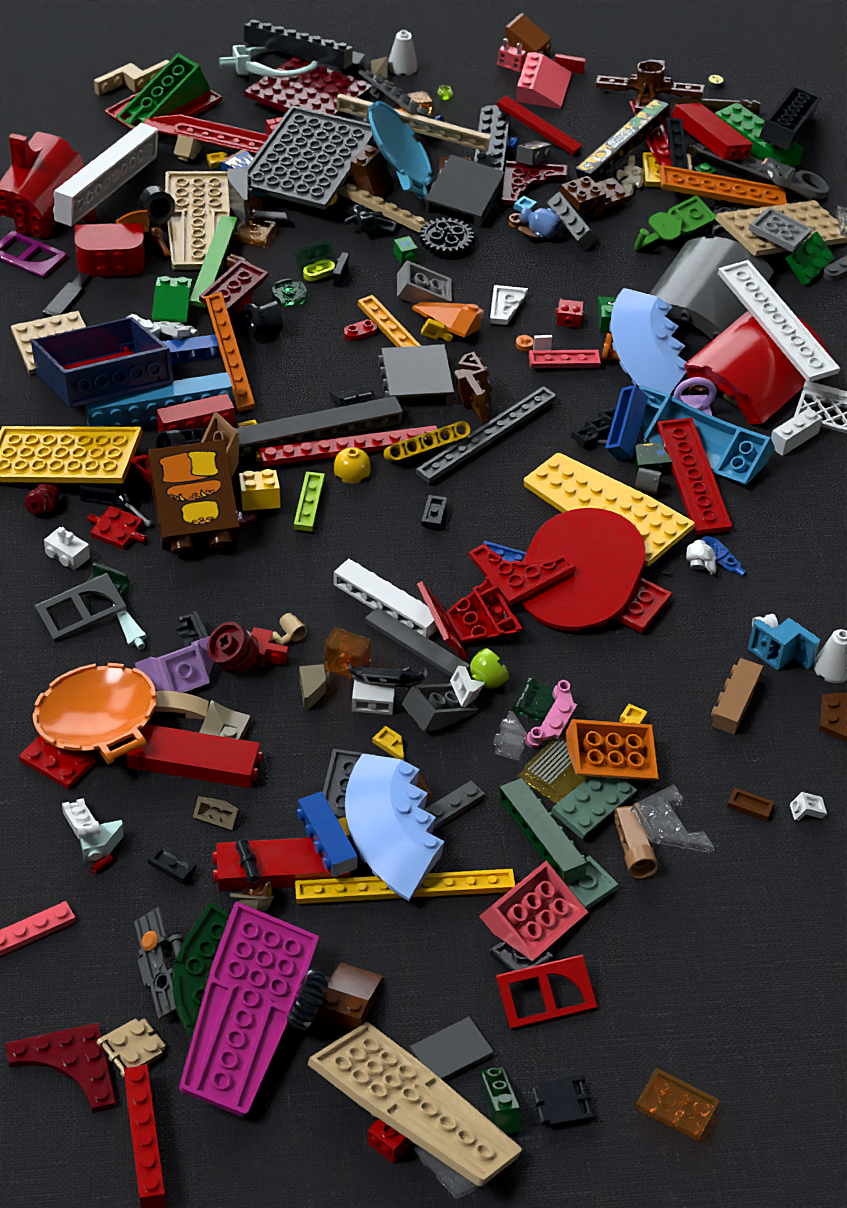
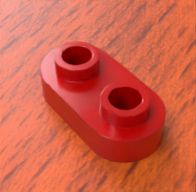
(360, 330)

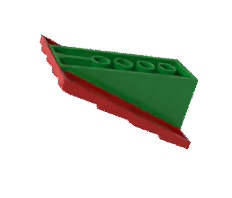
(173, 91)

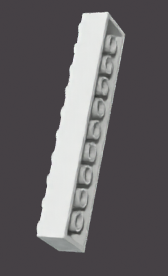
(105, 174)

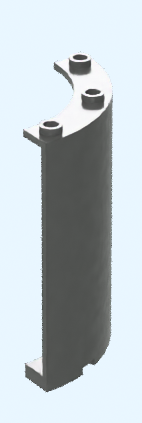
(696, 288)

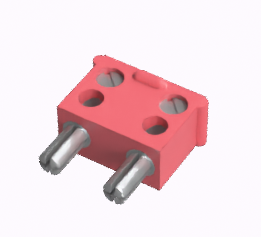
(511, 57)

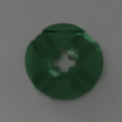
(296, 295)

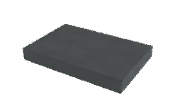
(452, 1049)

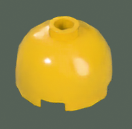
(352, 465)

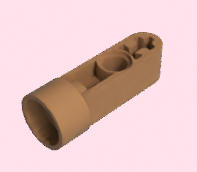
(638, 853)

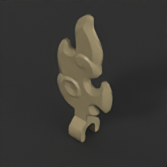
(634, 174)

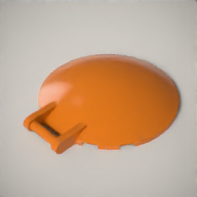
(96, 709)

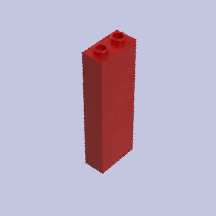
(713, 131)
(197, 756)
(277, 861)

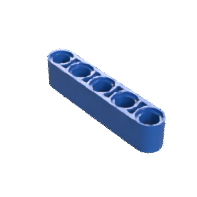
(193, 349)

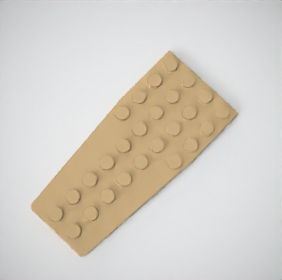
(199, 204)
(415, 1103)

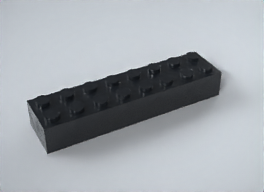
(789, 118)

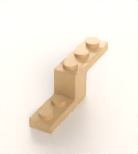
(129, 76)

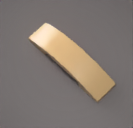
(181, 703)

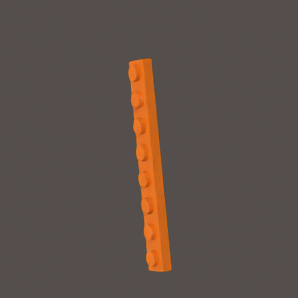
(230, 351)

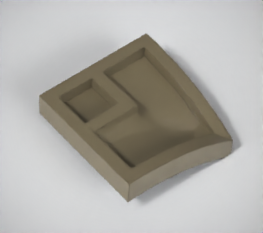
(225, 722)

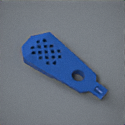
(723, 556)

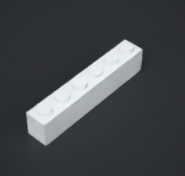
(380, 593)

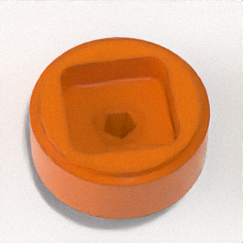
(524, 343)

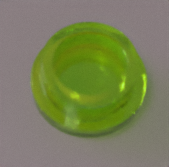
(444, 92)

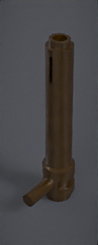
(716, 105)

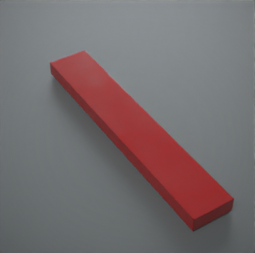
(539, 125)

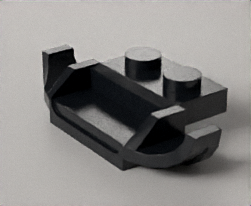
(398, 677)

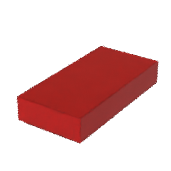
(571, 63)

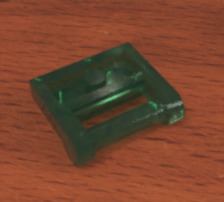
(541, 704)

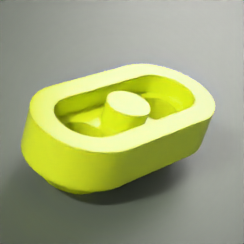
(318, 270)

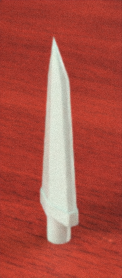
(131, 630)

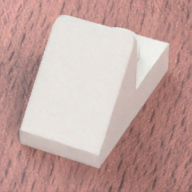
(464, 687)

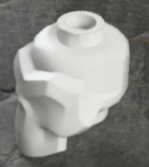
(701, 556)

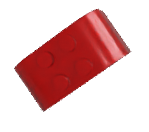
(110, 249)

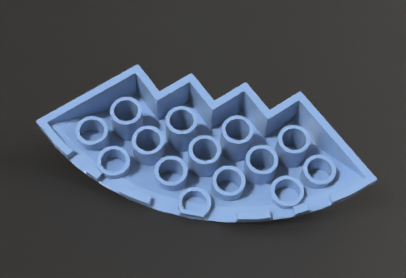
(646, 342)
(390, 822)

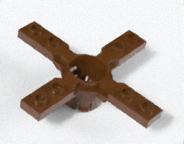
(648, 83)

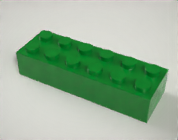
(750, 127)

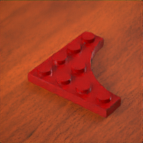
(517, 578)

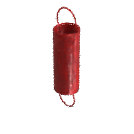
(102, 863)

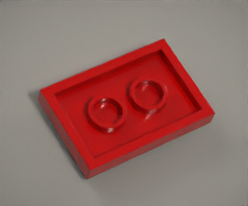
(643, 605)
(56, 763)

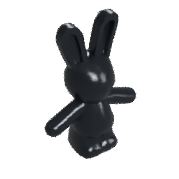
(358, 213)

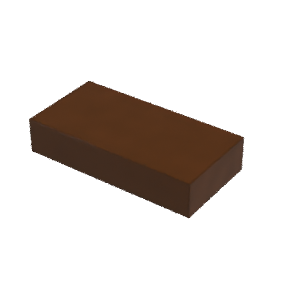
(750, 804)

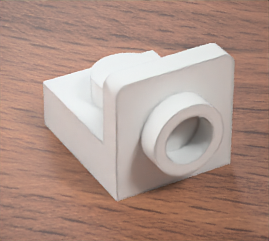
(808, 805)

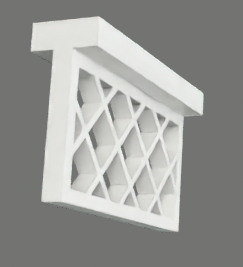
(828, 395)

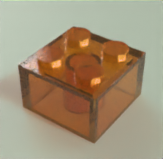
(345, 648)

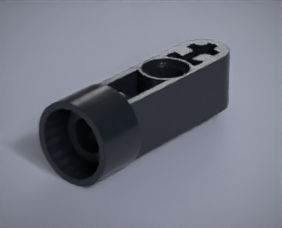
(179, 437)

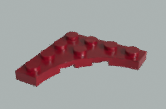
(523, 176)
(73, 1054)

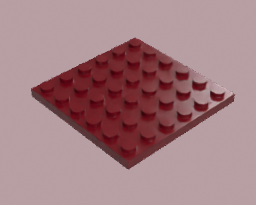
(312, 90)

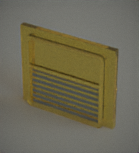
(552, 771)

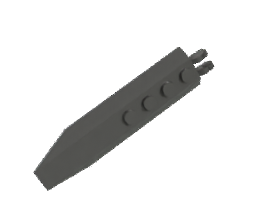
(749, 167)

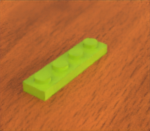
(309, 501)

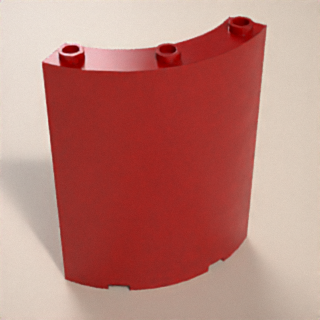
(750, 368)

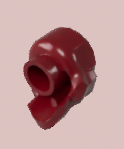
(42, 499)

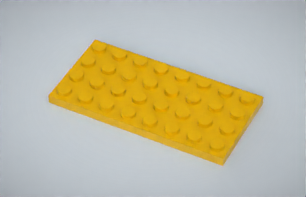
(67, 454)

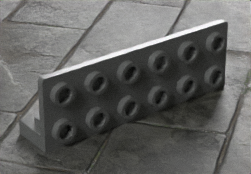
(381, 87)

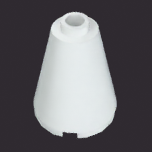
(403, 55)
(832, 659)

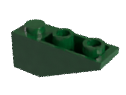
(501, 1100)

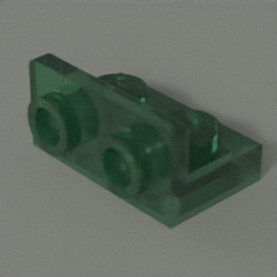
(118, 578)

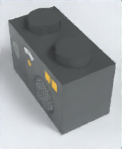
(533, 152)

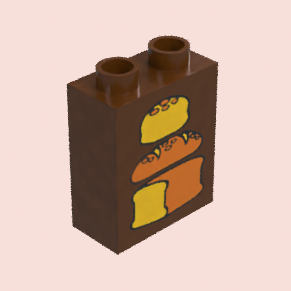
(193, 496)

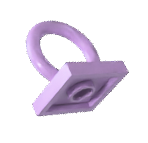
(700, 402)

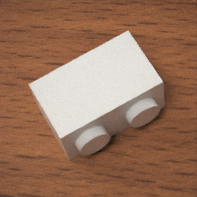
(373, 698)

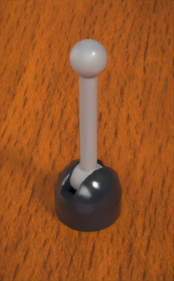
(125, 502)

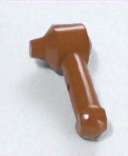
(156, 236)

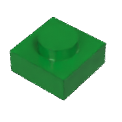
(705, 168)

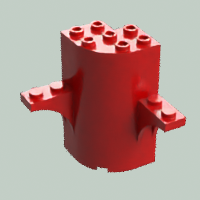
(32, 179)

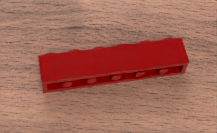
(144, 1137)

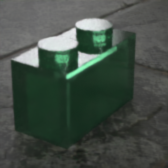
(314, 253)

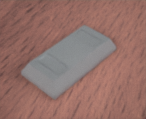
(271, 216)

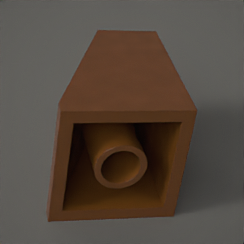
(370, 172)

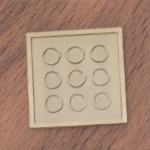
(25, 332)

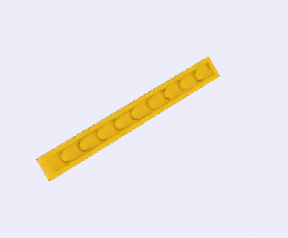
(375, 888)

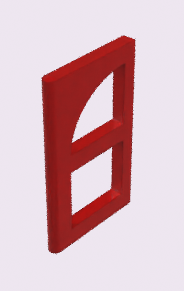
(442, 622)
(569, 968)

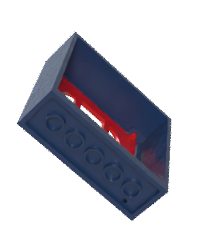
(102, 361)

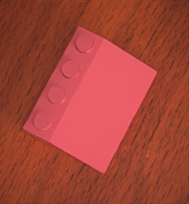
(542, 82)
(534, 912)

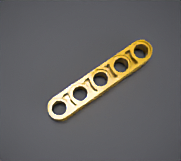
(435, 441)

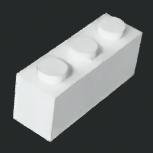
(796, 431)

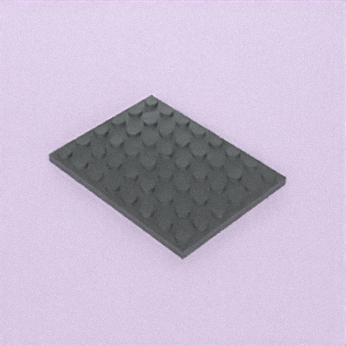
(308, 156)

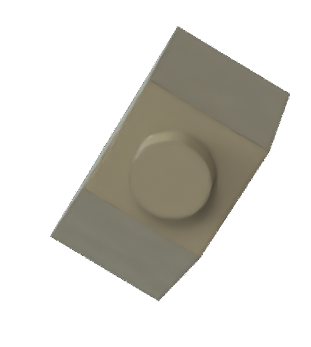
(312, 684)

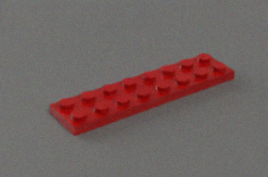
(694, 476)

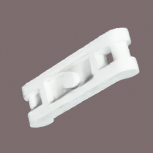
(80, 819)

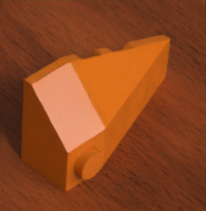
(458, 318)

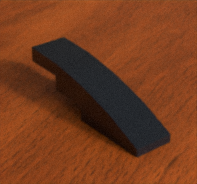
(595, 428)

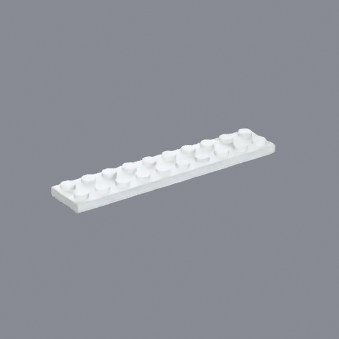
(778, 321)

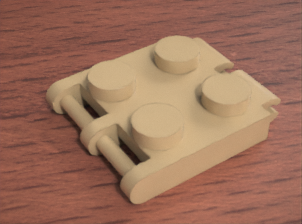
(133, 1044)

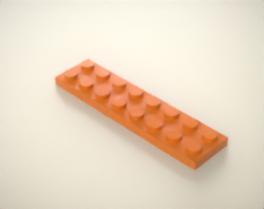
(721, 187)

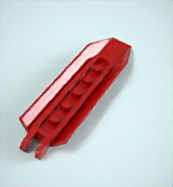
(209, 132)
(658, 143)

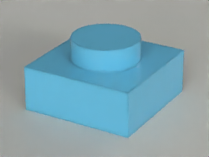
(525, 202)

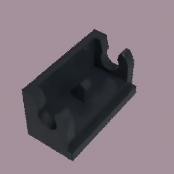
(191, 630)

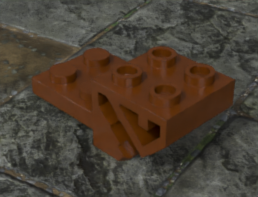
(594, 197)
(473, 385)

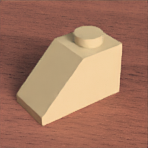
(187, 148)

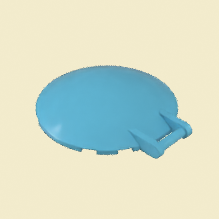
(400, 148)

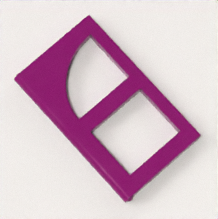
(38, 268)

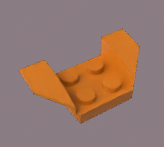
(136, 217)

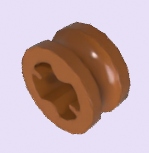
(514, 221)

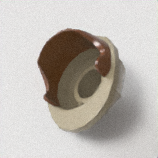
(257, 899)

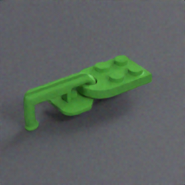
(680, 220)

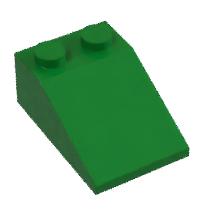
(172, 299)

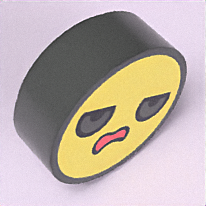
(715, 81)

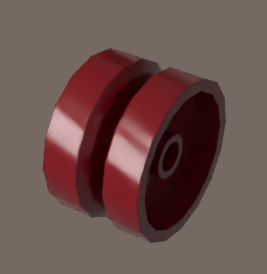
(233, 647)

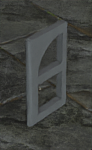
(101, 586)

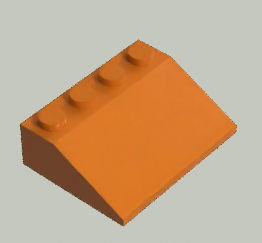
(612, 749)

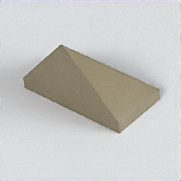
(379, 66)
(216, 812)

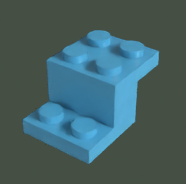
(783, 644)

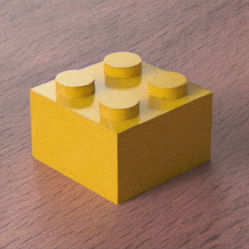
(259, 490)

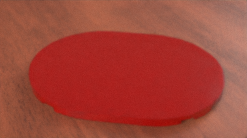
(607, 567)

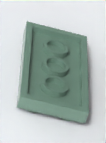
(592, 803)

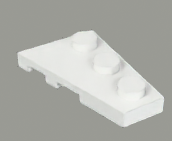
(505, 303)

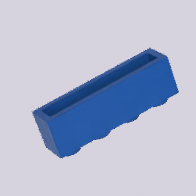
(626, 422)
(327, 834)

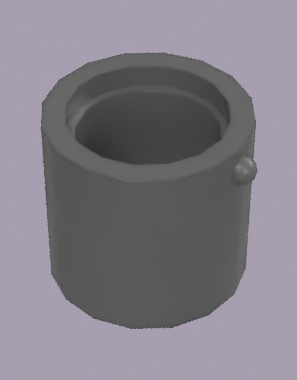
(647, 481)

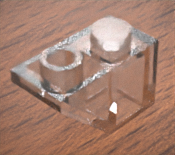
(511, 739)

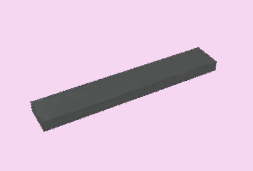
(414, 642)

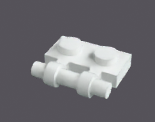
(176, 329)

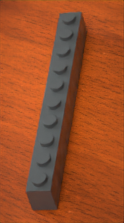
(320, 425)

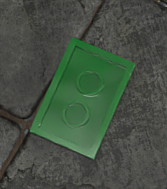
(809, 258)

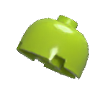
(487, 669)

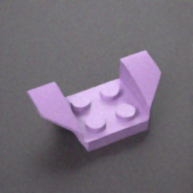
(180, 669)

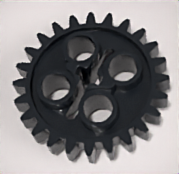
(439, 240)

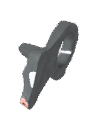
(784, 176)

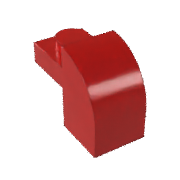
(267, 650)

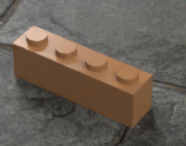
(736, 695)

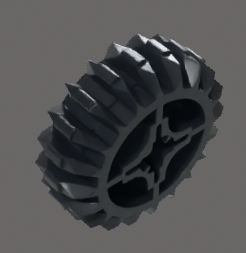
(310, 997)

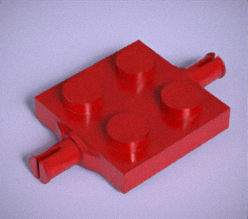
(117, 527)

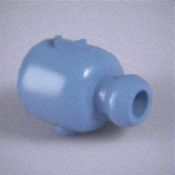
(542, 221)

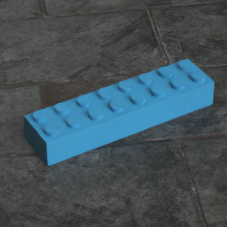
(141, 407)

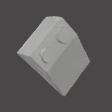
(422, 285)

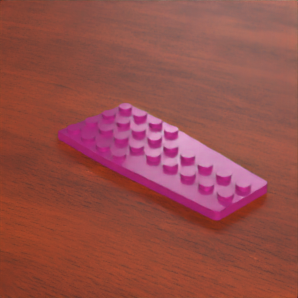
(245, 1007)

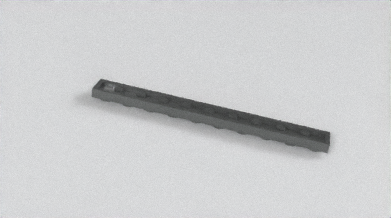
(485, 434)

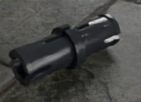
(248, 861)

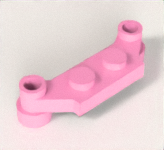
(556, 718)

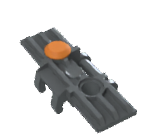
(152, 959)

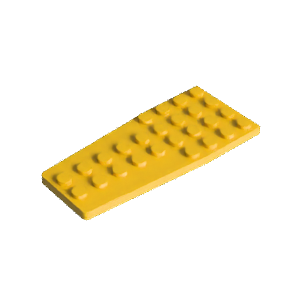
(574, 486)

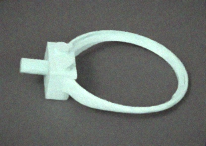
(244, 66)

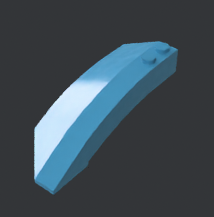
(729, 448)

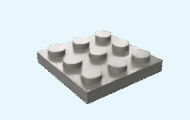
(780, 229)

